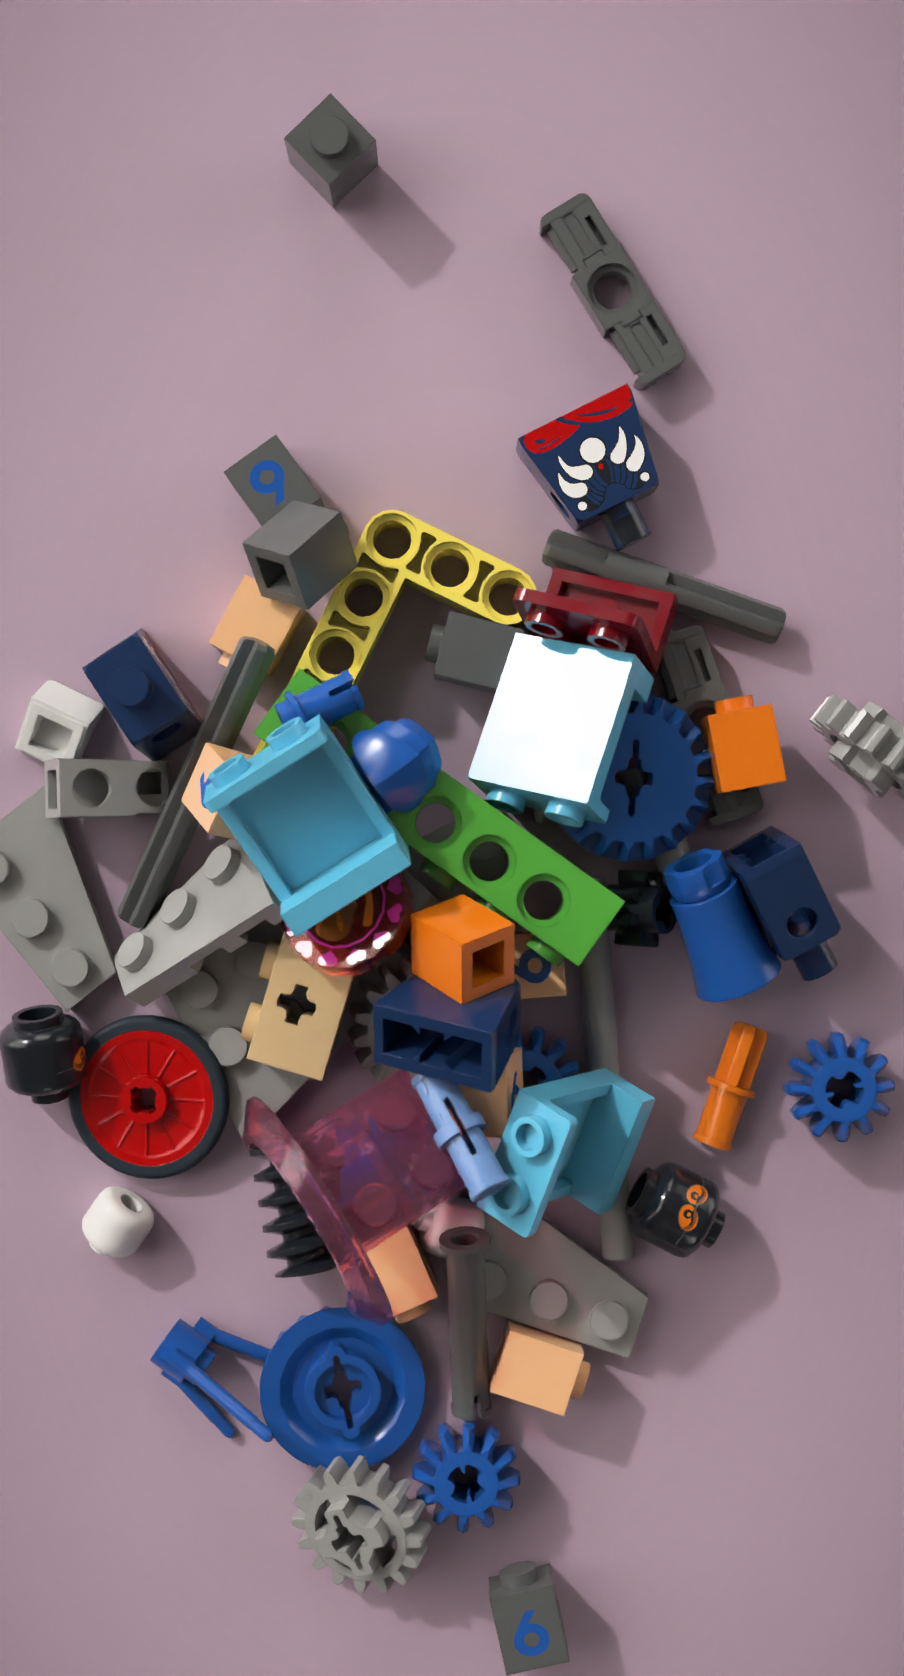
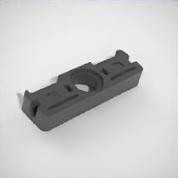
(594, 254)
(694, 684)

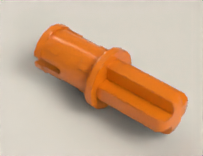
(731, 1085)

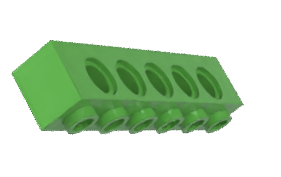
(584, 903)

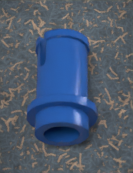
(330, 699)

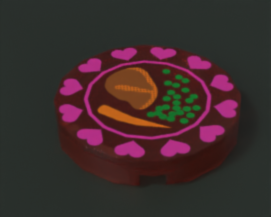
(359, 931)

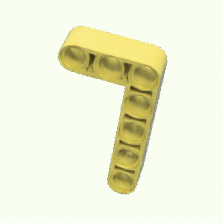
(392, 577)

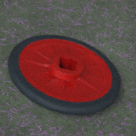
(188, 1105)

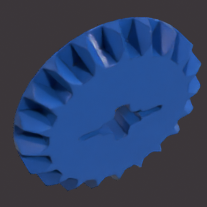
(676, 788)
(314, 1422)

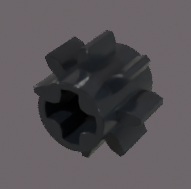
(644, 911)

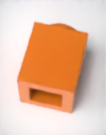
(743, 745)
(462, 948)

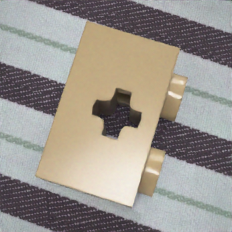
(289, 1042)

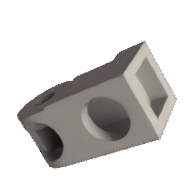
(104, 787)

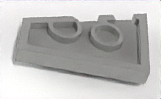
(48, 905)
(194, 921)
(561, 1288)

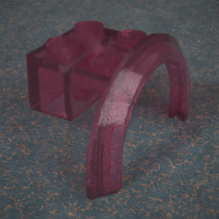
(361, 1177)

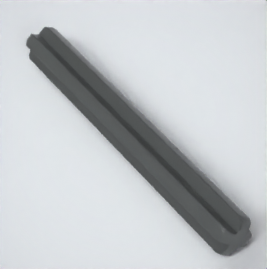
(176, 823)

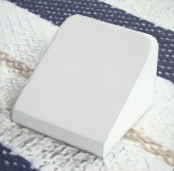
(58, 723)

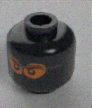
(43, 1053)
(675, 1209)

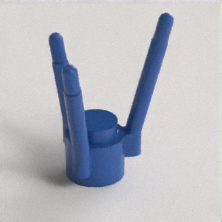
(184, 1360)

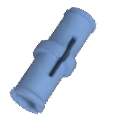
(478, 1171)

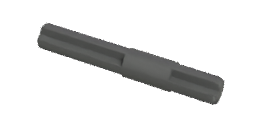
(694, 595)

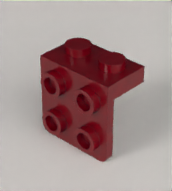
(600, 614)

